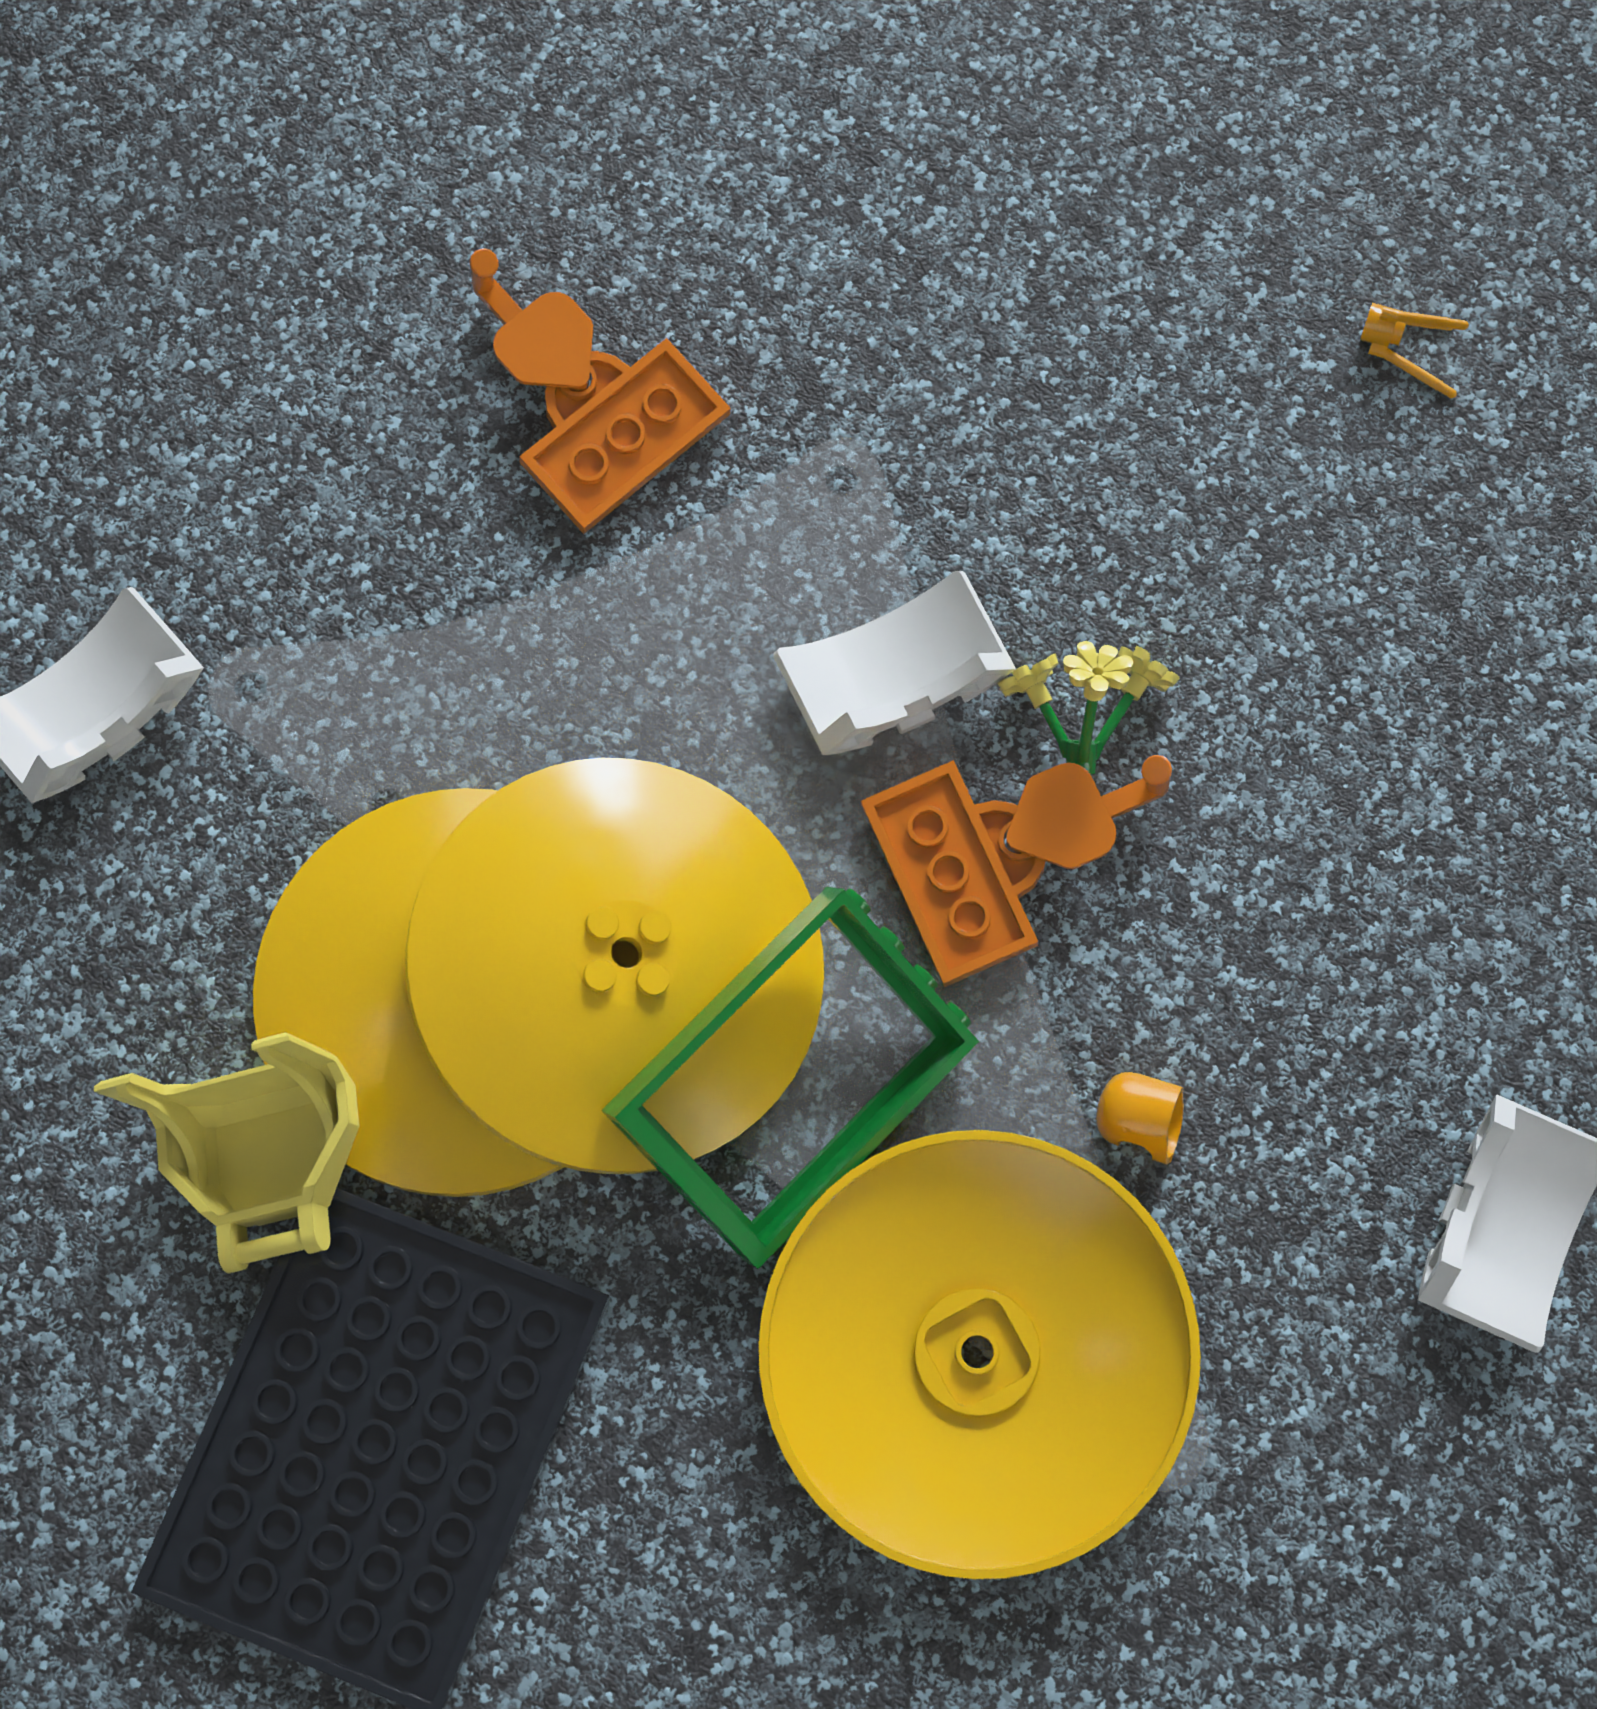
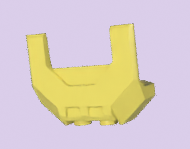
(255, 1144)

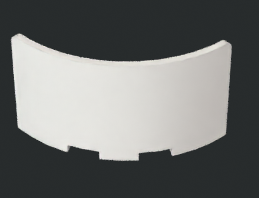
(896, 667)
(93, 699)
(1511, 1223)

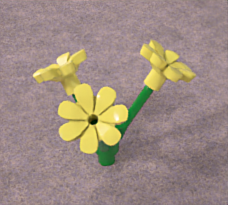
(1095, 674)

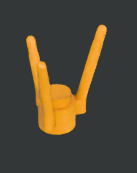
(1387, 326)

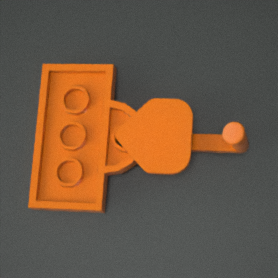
(607, 433)
(964, 878)

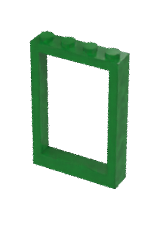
(914, 986)

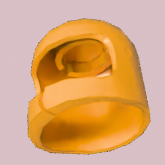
(1142, 1113)

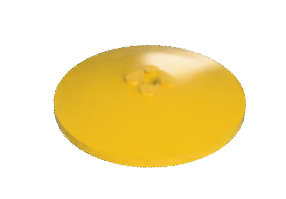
(521, 978)
(338, 980)
(1084, 1377)

